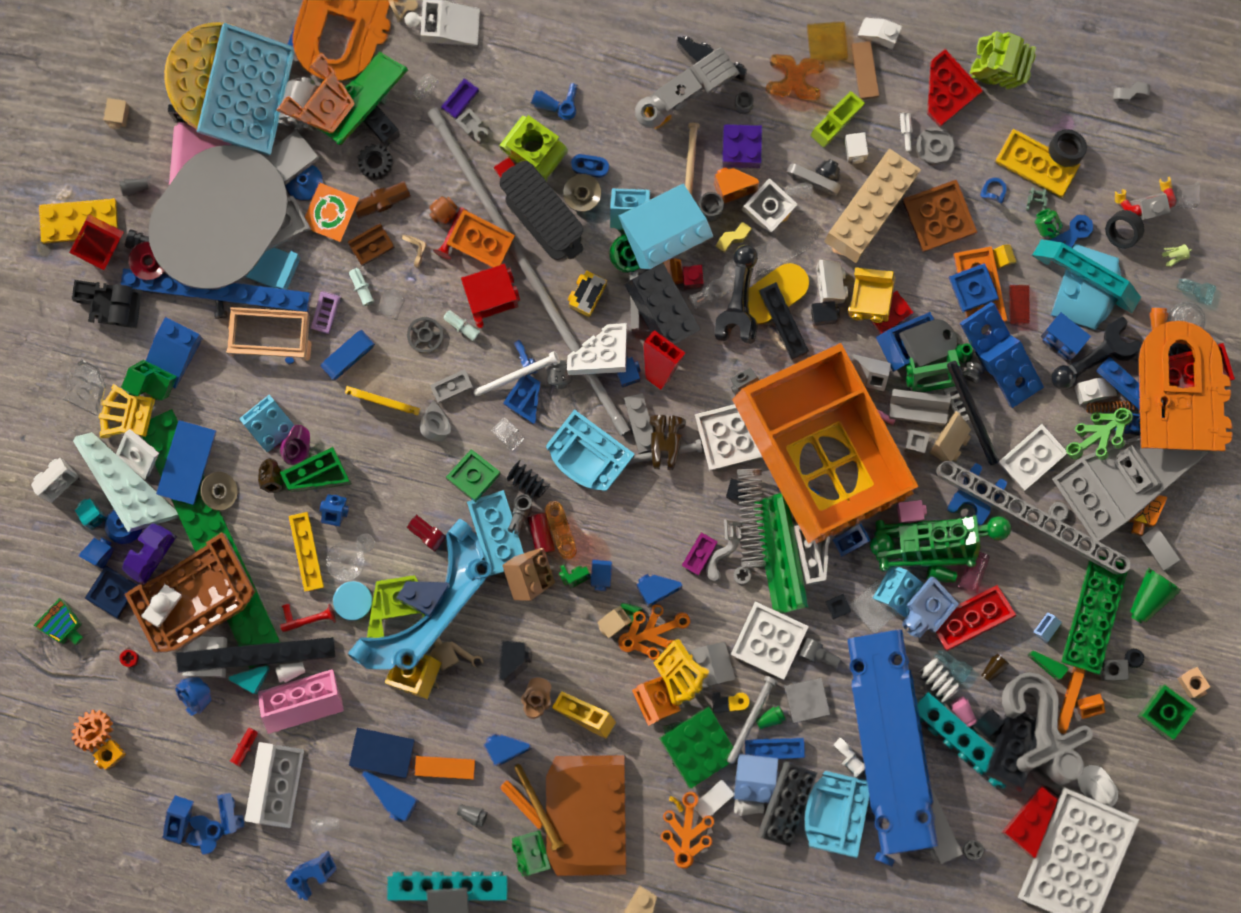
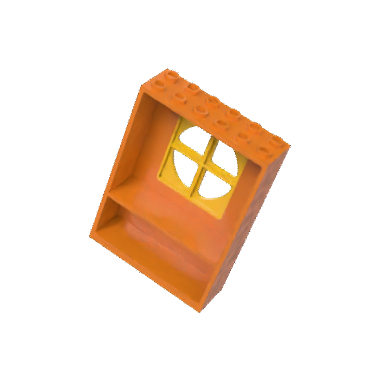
(831, 401)

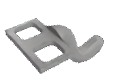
(711, 565)

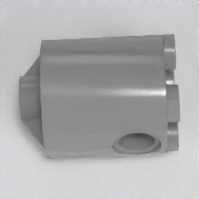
(300, 91)

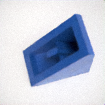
(851, 540)

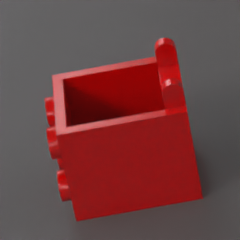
(490, 292)

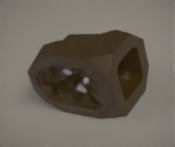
(270, 476)

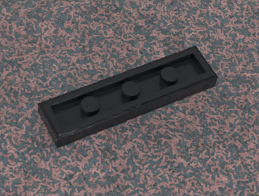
(783, 321)

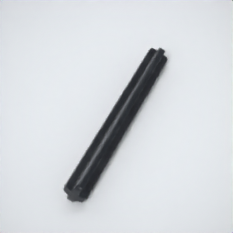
(972, 412)

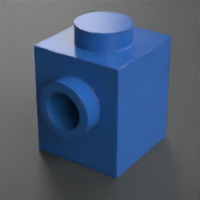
(631, 375)

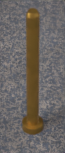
(556, 844)

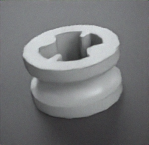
(747, 578)

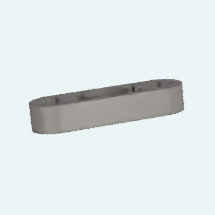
(818, 181)

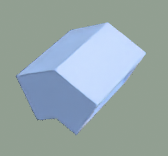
(1047, 627)

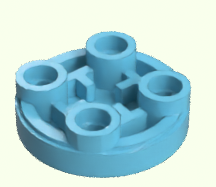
(352, 601)

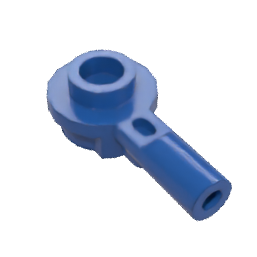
(567, 109)
(525, 360)

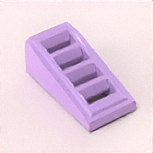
(334, 306)

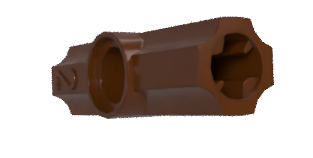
(382, 199)

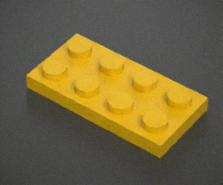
(64, 220)

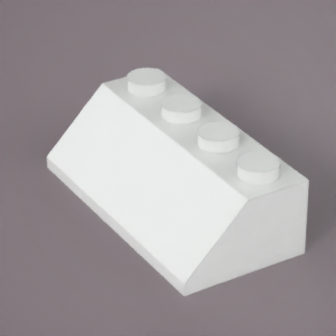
(274, 785)

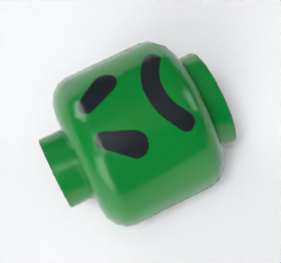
(1048, 223)

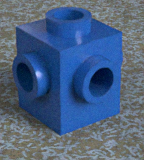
(333, 510)

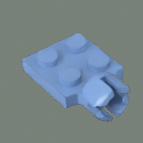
(929, 608)

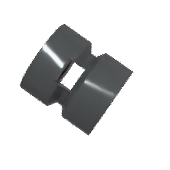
(711, 206)

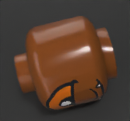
(443, 210)

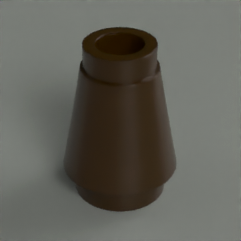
(994, 667)

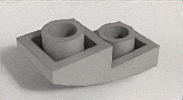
(1160, 549)

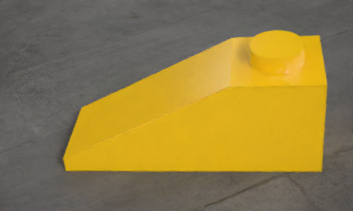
(584, 714)

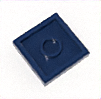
(109, 592)

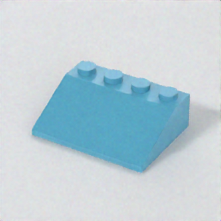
(665, 227)

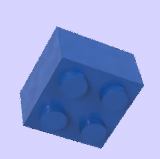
(1065, 337)

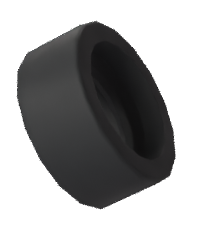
(1075, 139)
(1113, 235)

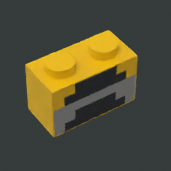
(587, 293)

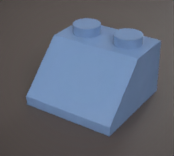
(755, 778)

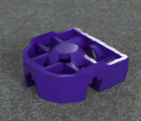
(156, 544)

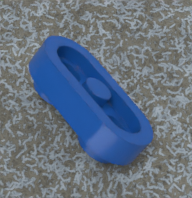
(590, 164)

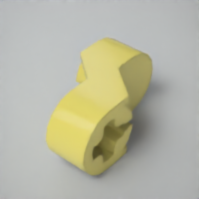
(733, 237)

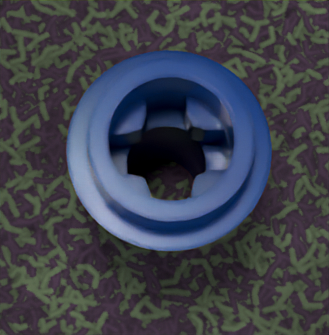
(544, 101)

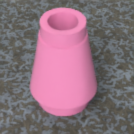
(963, 710)

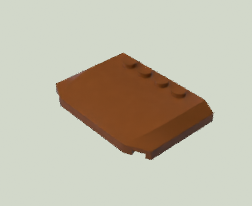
(211, 592)
(587, 814)

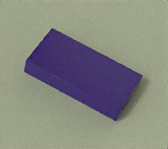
(460, 98)

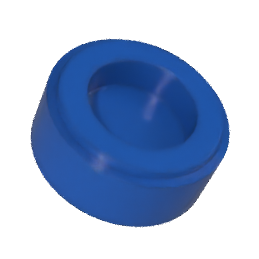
(884, 859)

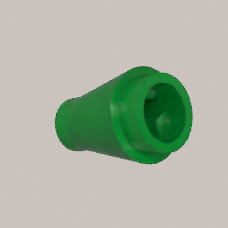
(962, 356)
(941, 574)
(772, 717)

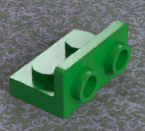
(577, 576)
(530, 853)

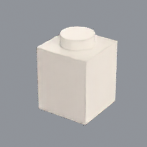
(856, 147)

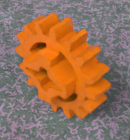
(92, 730)

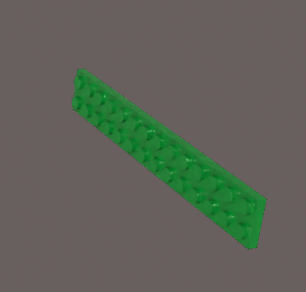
(202, 524)

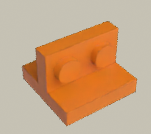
(654, 700)

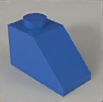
(97, 552)
(601, 575)
(177, 819)

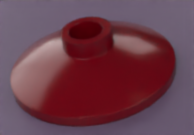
(138, 265)

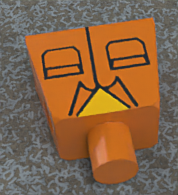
(1148, 516)

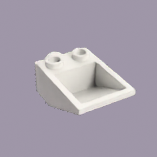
(451, 25)

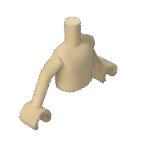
(446, 655)

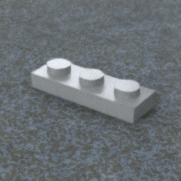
(639, 421)

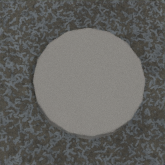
(935, 146)

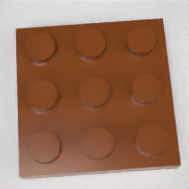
(939, 216)

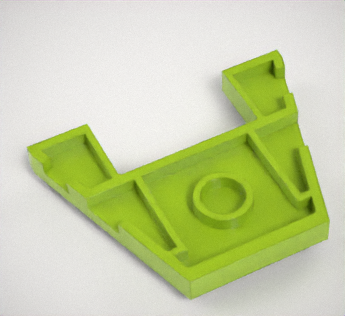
(386, 604)

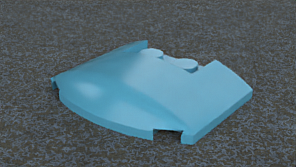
(1082, 300)
(588, 453)
(836, 813)

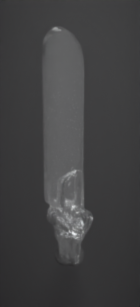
(770, 255)

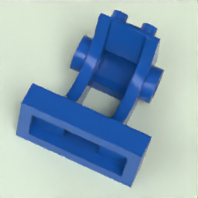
(320, 868)

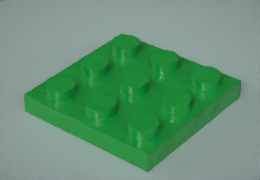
(698, 747)

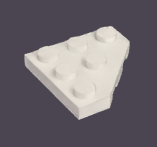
(601, 353)

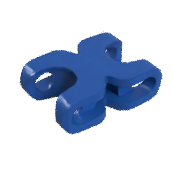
(981, 509)

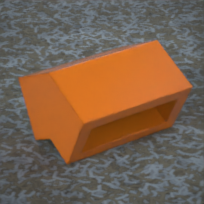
(674, 268)
(1090, 706)

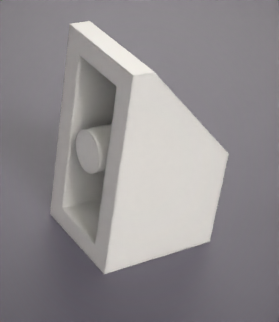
(880, 32)
(1094, 390)

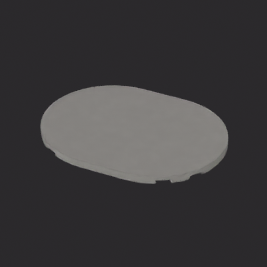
(217, 217)

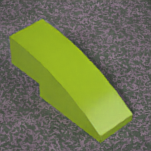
(837, 119)

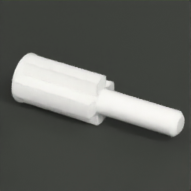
(906, 129)

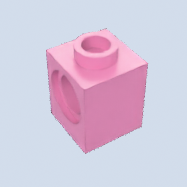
(911, 511)

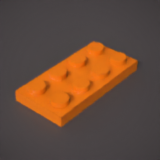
(972, 258)

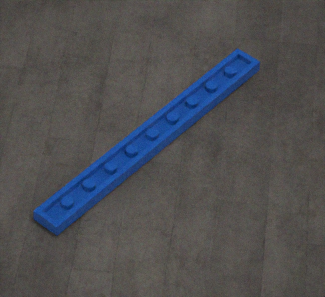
(232, 293)

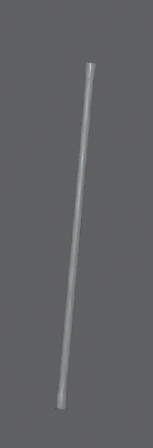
(440, 124)

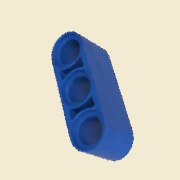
(347, 355)

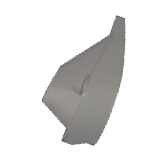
(434, 423)

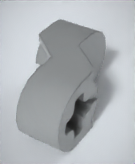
(1138, 90)

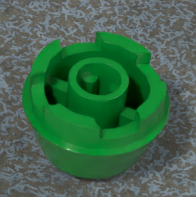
(622, 255)

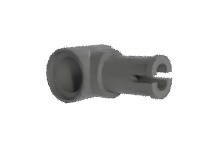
(520, 514)
(814, 651)

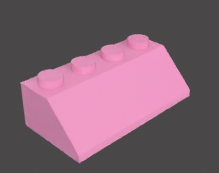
(300, 701)

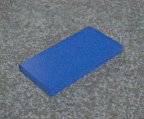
(186, 462)

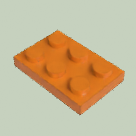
(480, 239)

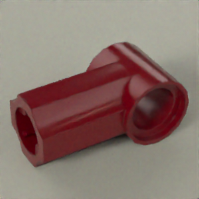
(429, 535)

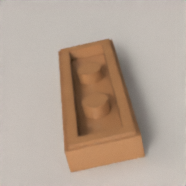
(865, 70)

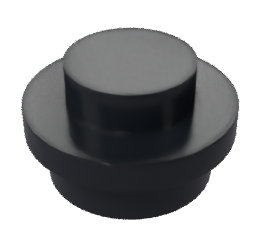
(1135, 658)

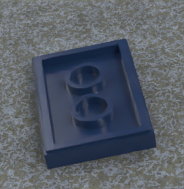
(381, 752)

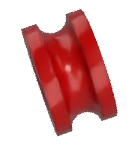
(125, 654)

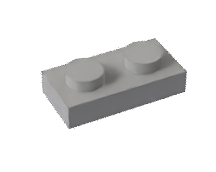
(451, 386)

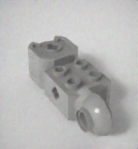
(705, 75)

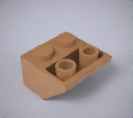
(528, 574)

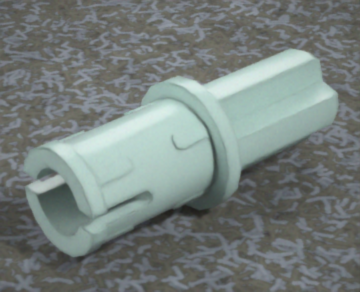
(361, 287)
(461, 325)

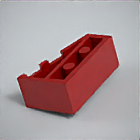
(1031, 822)

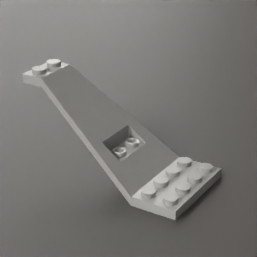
(1107, 490)

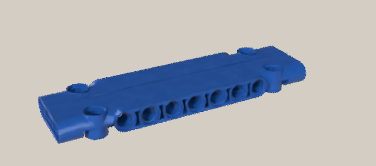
(892, 742)

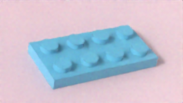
(491, 520)

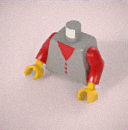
(1151, 205)

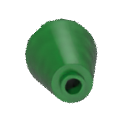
(1152, 596)

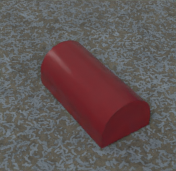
(541, 532)

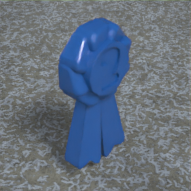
(1079, 226)

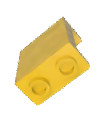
(872, 295)

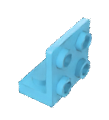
(267, 423)
(898, 589)

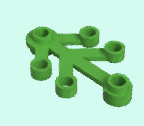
(1101, 433)

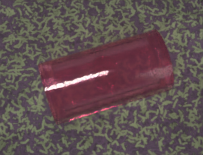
(973, 576)

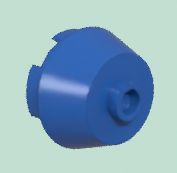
(116, 530)
(194, 694)

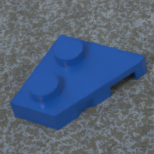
(524, 398)

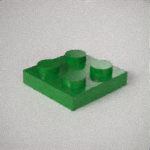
(473, 475)

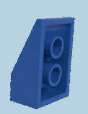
(893, 345)
(173, 348)
(392, 798)

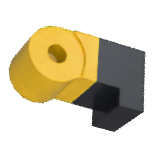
(728, 704)

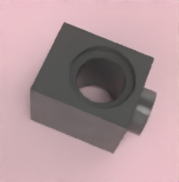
(1122, 670)

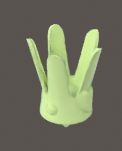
(1180, 253)

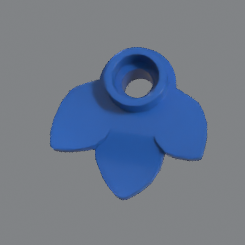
(202, 835)

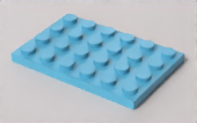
(246, 89)

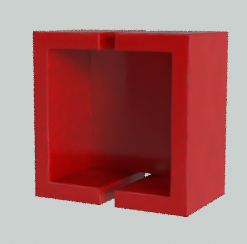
(97, 242)

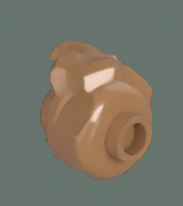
(536, 697)

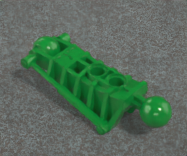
(943, 552)

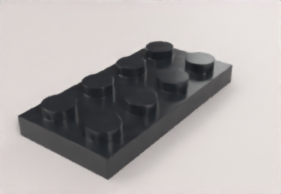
(1013, 741)

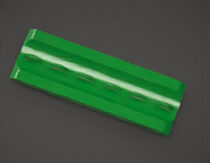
(781, 556)
(1094, 617)

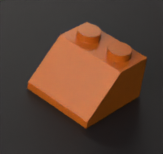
(734, 184)

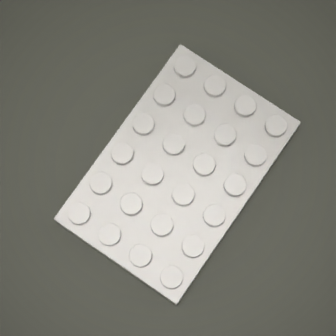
(1078, 856)

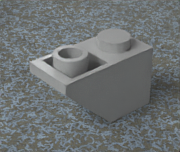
(871, 371)

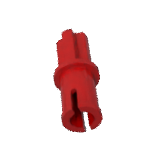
(244, 747)

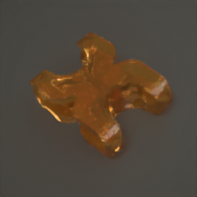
(795, 77)
(561, 530)

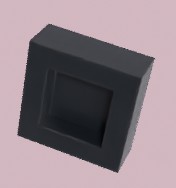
(733, 488)
(838, 606)

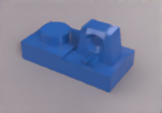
(228, 820)

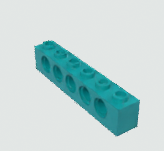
(960, 729)
(396, 891)

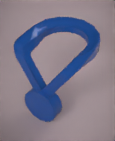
(992, 196)

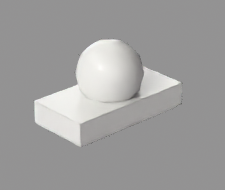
(161, 606)

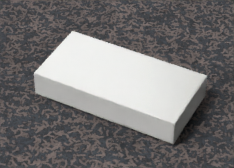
(713, 799)

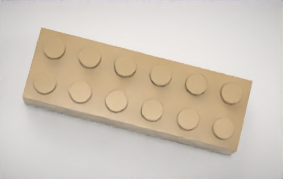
(872, 205)

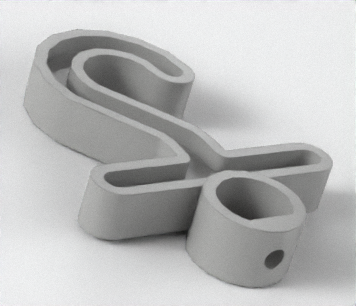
(1062, 761)

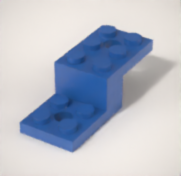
(1001, 355)

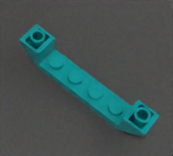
(1090, 271)

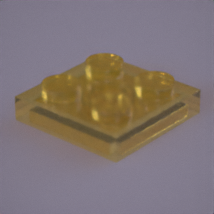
(827, 41)

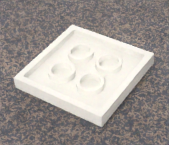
(725, 438)
(769, 640)

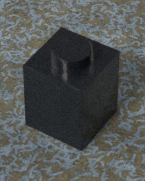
(824, 313)

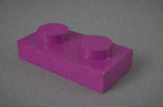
(699, 553)

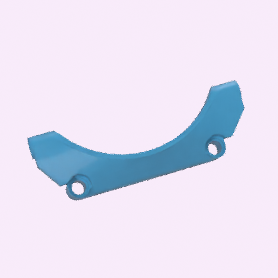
(464, 580)

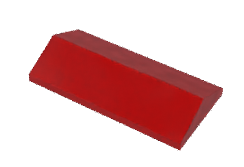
(1182, 368)
(974, 618)

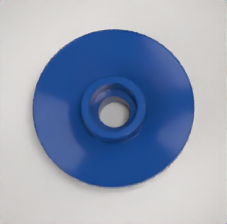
(305, 190)

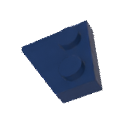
(423, 595)

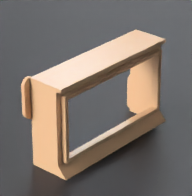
(303, 352)

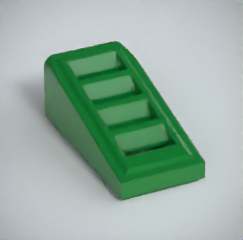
(1052, 667)

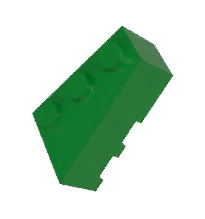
(316, 472)

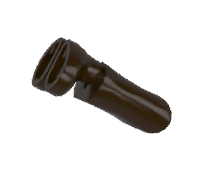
(666, 446)

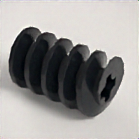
(527, 481)

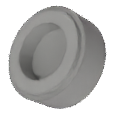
(1059, 511)

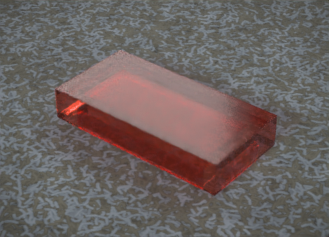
(1019, 304)

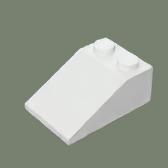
(54, 480)

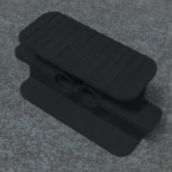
(542, 211)

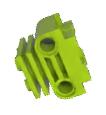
(1003, 60)
(528, 130)

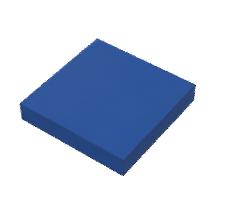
(973, 288)

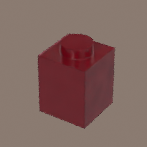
(693, 277)

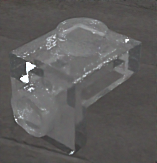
(507, 433)

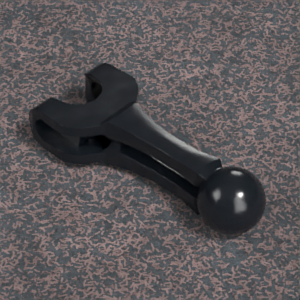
(738, 309)
(1065, 376)

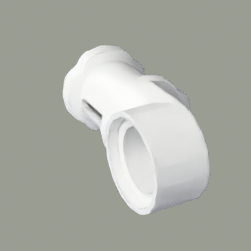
(851, 761)

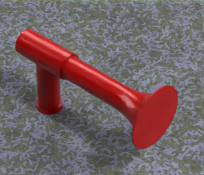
(443, 251)
(292, 624)

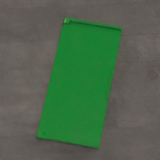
(367, 92)

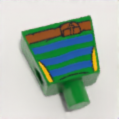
(60, 623)

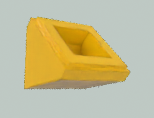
(1004, 256)

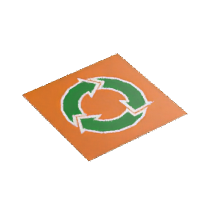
(332, 210)

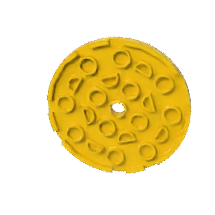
(190, 68)

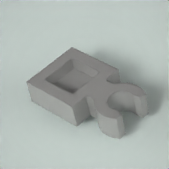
(470, 123)

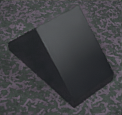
(988, 721)

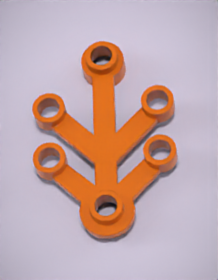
(650, 632)
(686, 833)

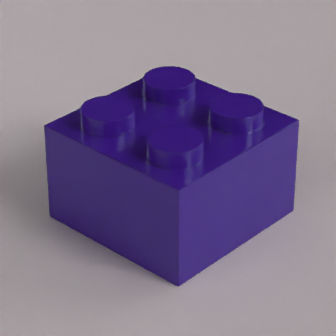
(742, 146)

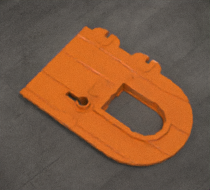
(365, 35)
(1192, 414)

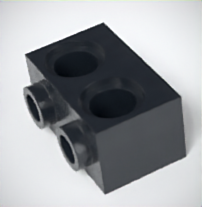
(382, 126)

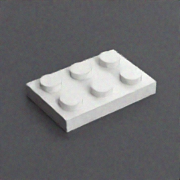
(1032, 457)

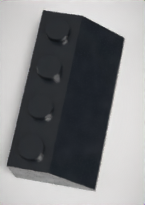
(513, 660)

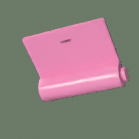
(188, 143)

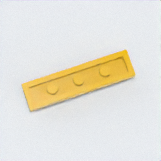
(306, 552)

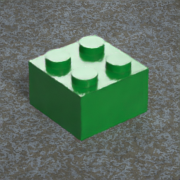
(1167, 712)

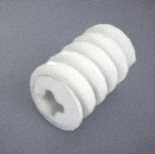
(939, 680)

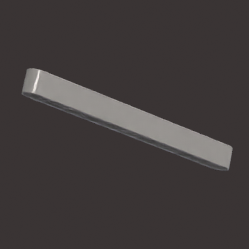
(1042, 518)

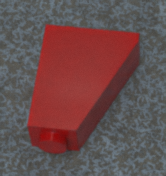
(660, 359)

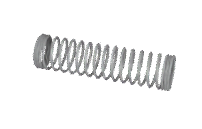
(747, 562)

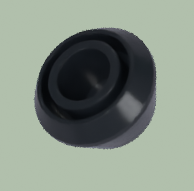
(829, 170)

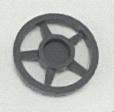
(424, 335)

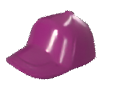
(296, 446)

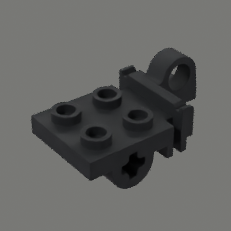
(111, 304)

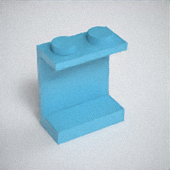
(275, 268)

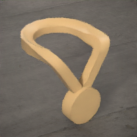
(409, 5)
(422, 245)

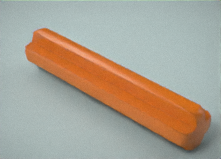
(521, 802)

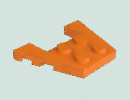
(328, 103)

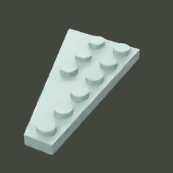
(125, 489)

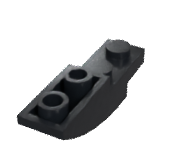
(695, 52)

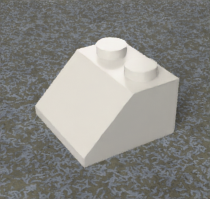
(769, 206)
(830, 281)

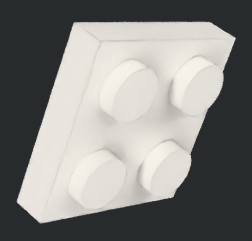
(137, 454)

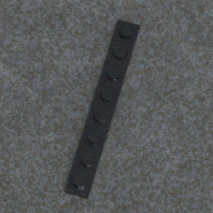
(255, 655)

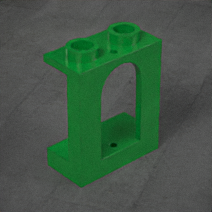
(915, 374)

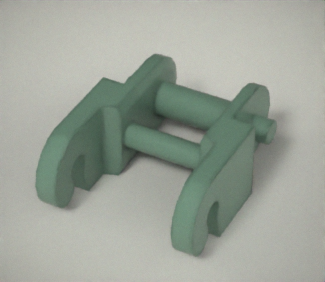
(1030, 198)

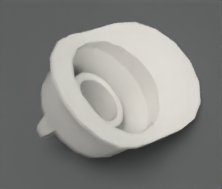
(1097, 785)

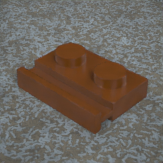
(371, 244)

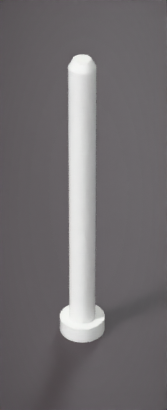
(553, 358)

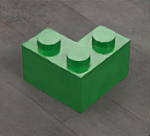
(148, 379)

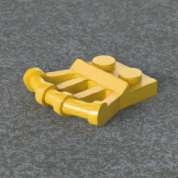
(136, 415)
(676, 661)

